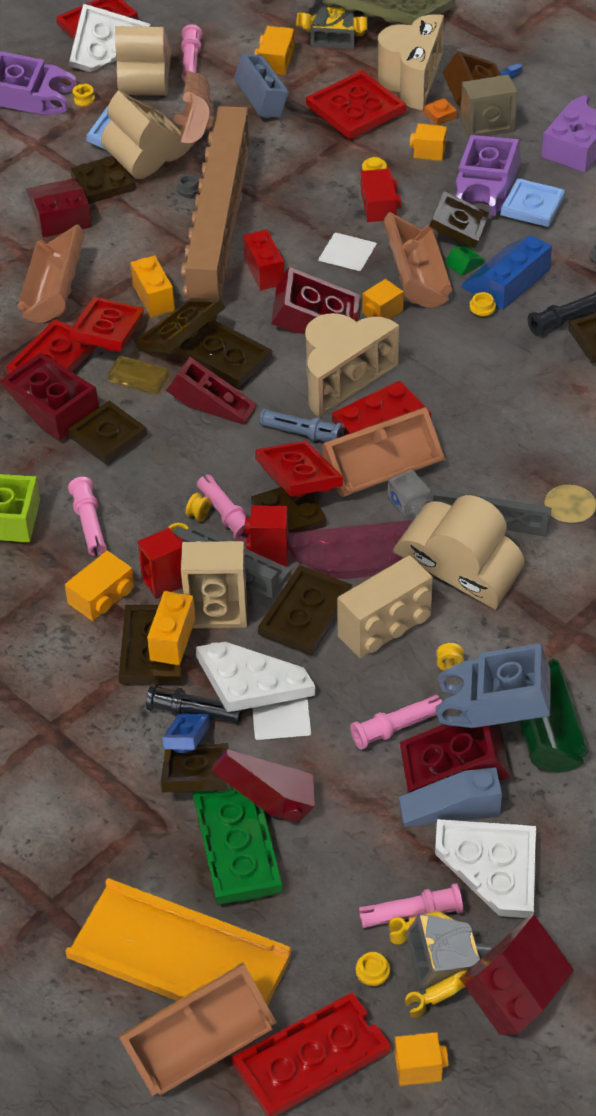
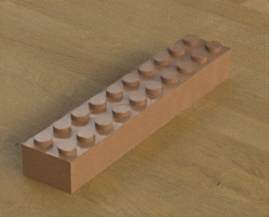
(216, 205)

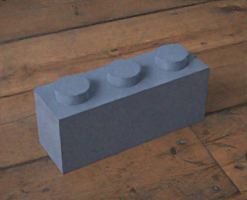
(261, 85)

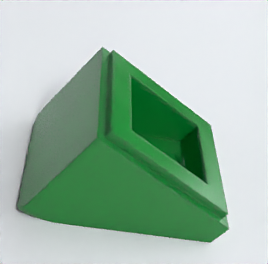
(464, 260)

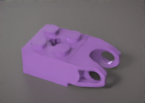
(31, 84)
(572, 136)
(488, 170)

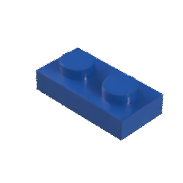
(186, 732)

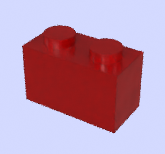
(379, 194)
(263, 259)
(268, 532)
(161, 562)

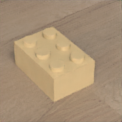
(217, 581)
(384, 606)

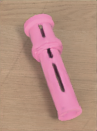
(191, 47)
(86, 506)
(231, 515)
(385, 724)
(441, 900)

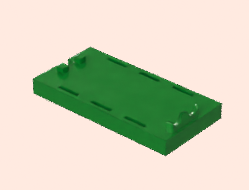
(236, 847)

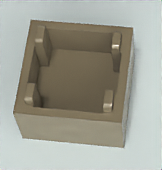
(488, 106)

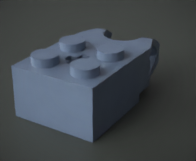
(498, 688)

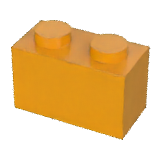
(277, 47)
(152, 286)
(99, 585)
(171, 628)

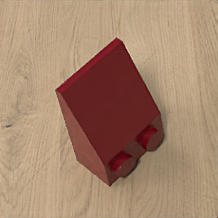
(59, 207)
(305, 297)
(51, 394)
(452, 750)
(518, 977)

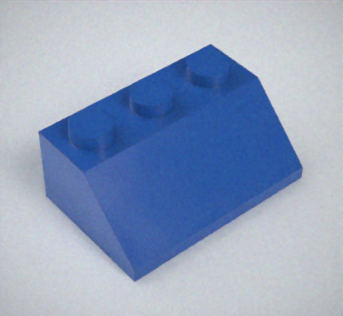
(511, 270)

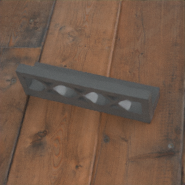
(518, 515)
(260, 571)

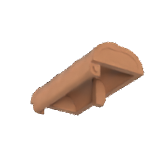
(198, 109)
(418, 262)
(51, 276)
(384, 451)
(198, 1030)

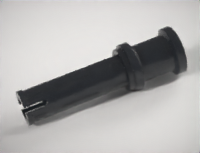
(556, 316)
(178, 701)

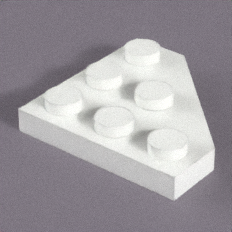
(96, 38)
(251, 678)
(492, 861)

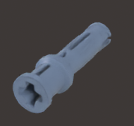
(316, 428)

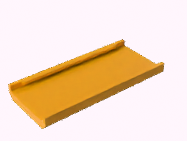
(171, 945)

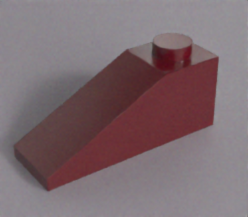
(209, 393)
(269, 785)

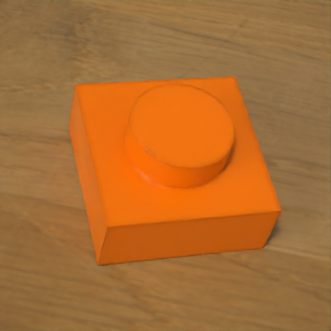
(440, 112)

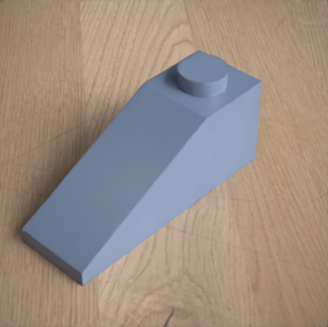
(458, 798)

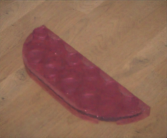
(349, 550)

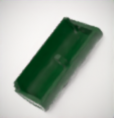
(557, 739)

